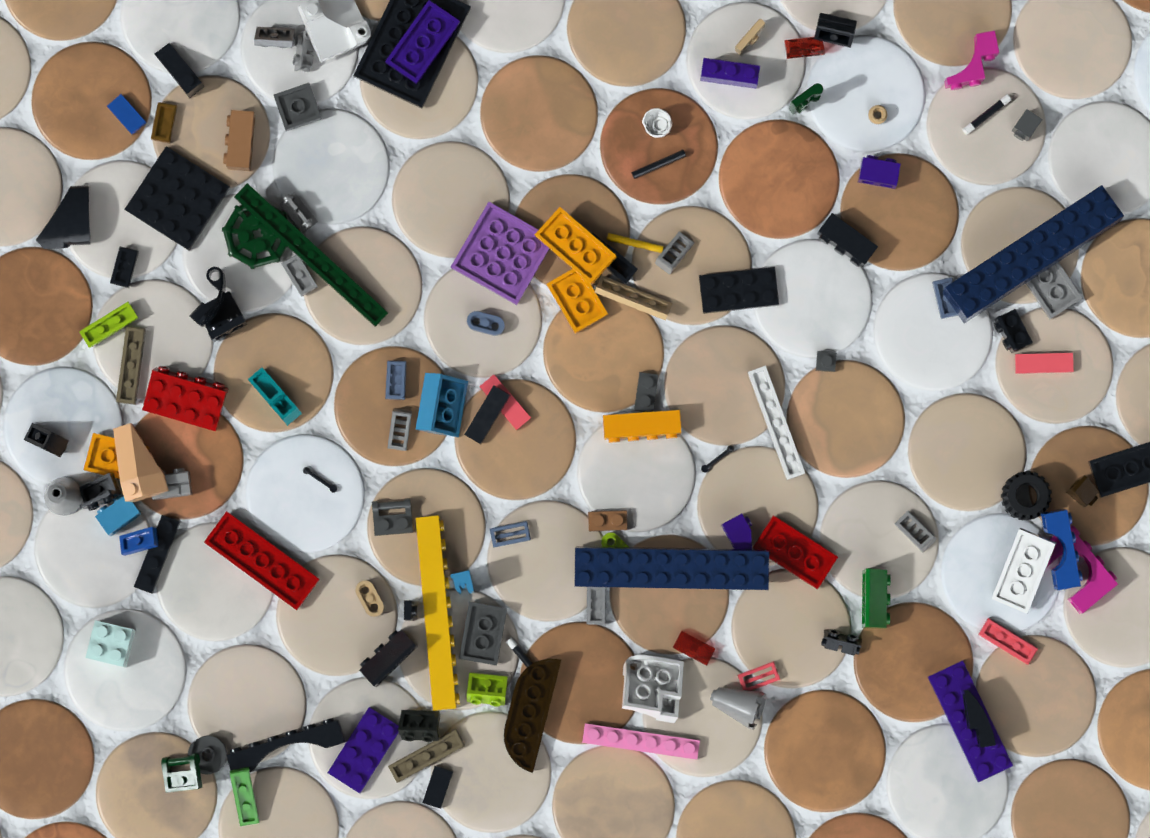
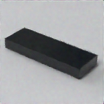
(487, 414)

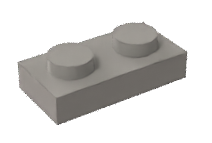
(299, 275)

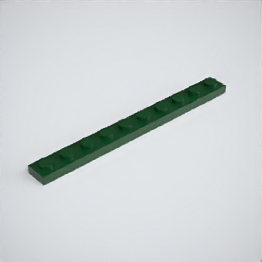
(311, 255)

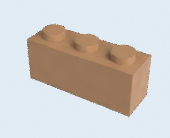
(239, 140)

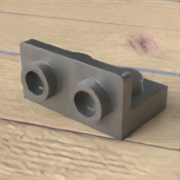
(274, 37)

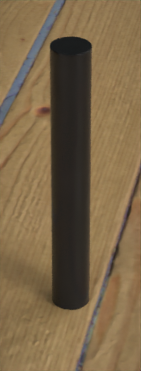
(658, 164)

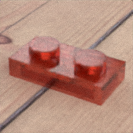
(803, 47)
(694, 648)

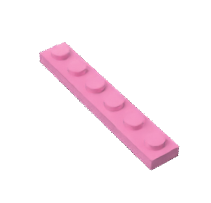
(641, 741)

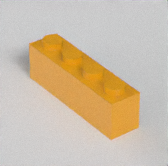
(642, 425)

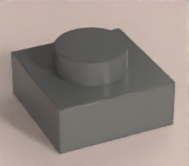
(826, 361)

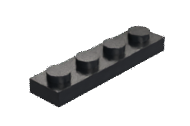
(157, 556)

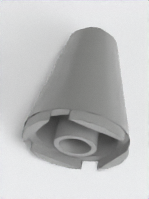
(69, 497)
(739, 704)

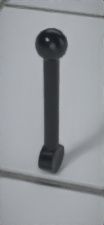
(705, 468)
(306, 470)

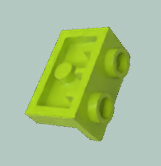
(487, 689)

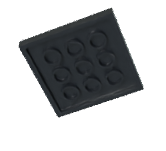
(177, 198)

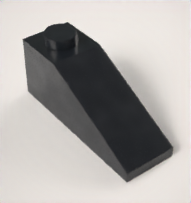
(179, 70)

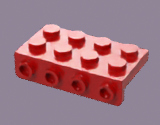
(185, 398)

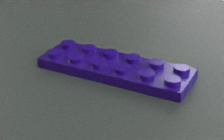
(948, 688)

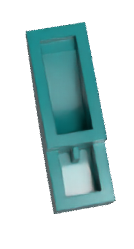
(274, 396)

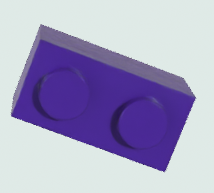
(879, 172)

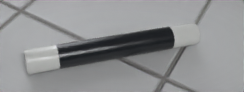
(985, 115)
(519, 652)

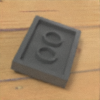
(483, 633)

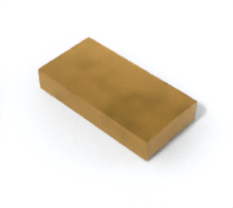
(164, 122)

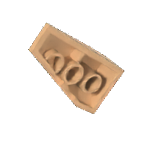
(137, 469)

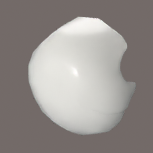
(657, 122)

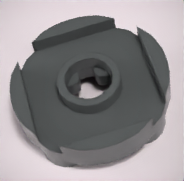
(217, 749)

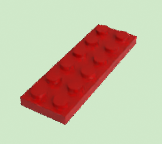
(261, 560)

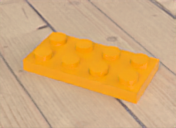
(575, 245)

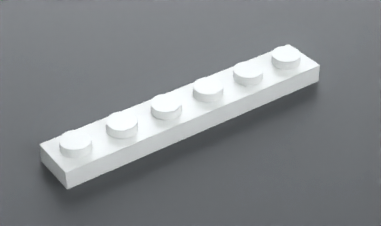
(776, 422)

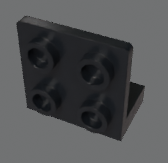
(228, 319)

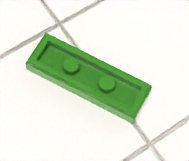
(244, 796)

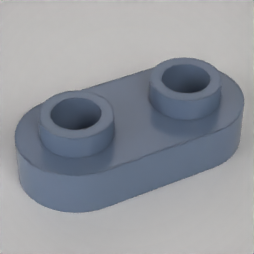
(486, 322)

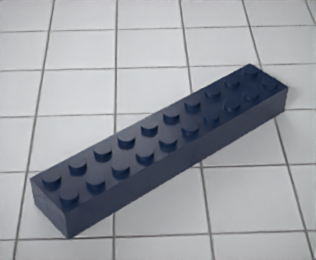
(1033, 254)
(672, 568)

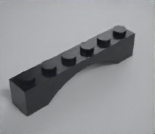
(326, 736)

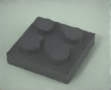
(297, 106)

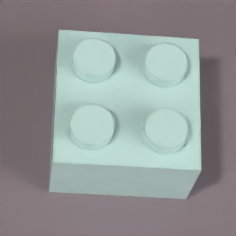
(110, 643)

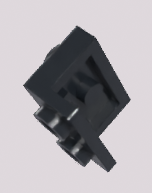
(98, 491)

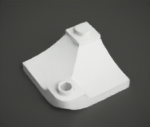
(333, 26)
(653, 686)

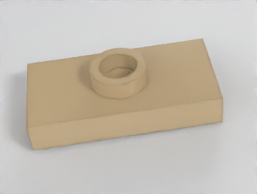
(750, 37)

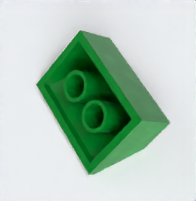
(875, 598)

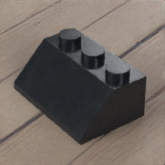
(387, 657)

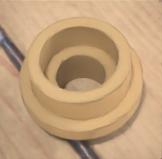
(881, 110)

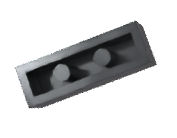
(846, 240)

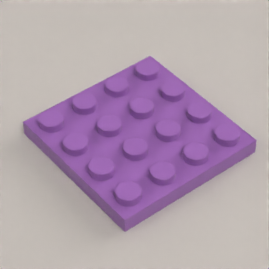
(501, 253)

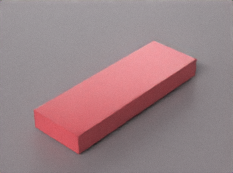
(1044, 363)
(512, 410)
(1008, 641)

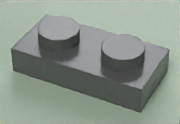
(646, 392)

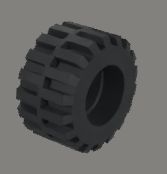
(1038, 484)

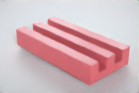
(774, 671)

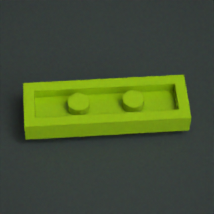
(108, 324)

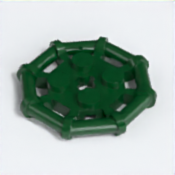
(246, 239)

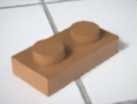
(607, 521)

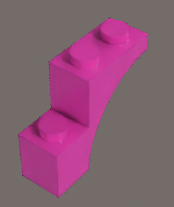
(984, 48)

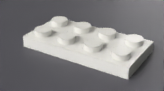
(1023, 570)

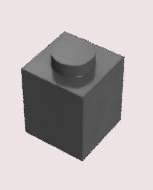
(1026, 125)

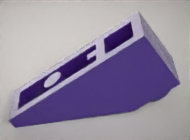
(739, 532)

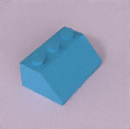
(441, 404)

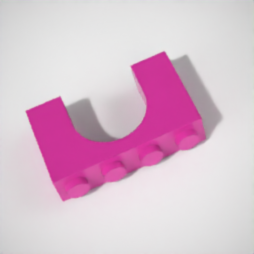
(1099, 579)

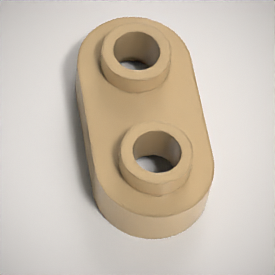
(370, 598)

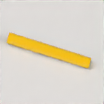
(635, 243)

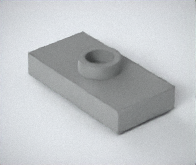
(596, 605)

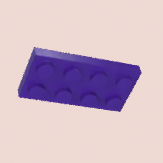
(422, 42)
(364, 750)

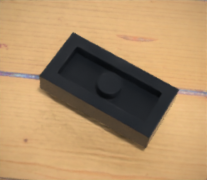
(410, 610)

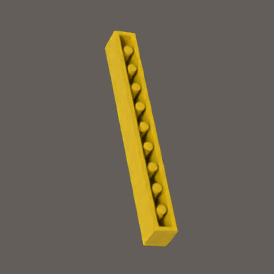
(436, 613)

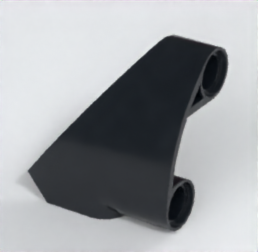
(69, 222)
(203, 314)

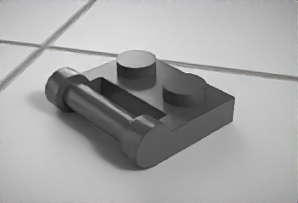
(392, 523)

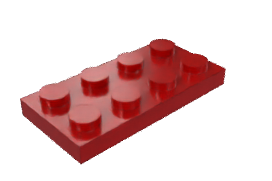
(796, 552)

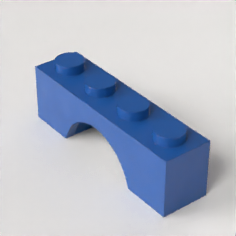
(1066, 573)

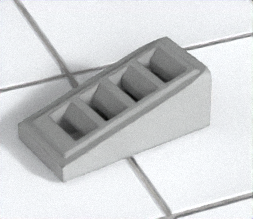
(661, 260)
(404, 413)
(927, 543)

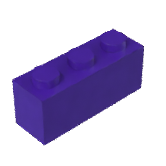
(730, 73)

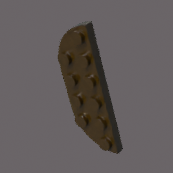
(530, 711)

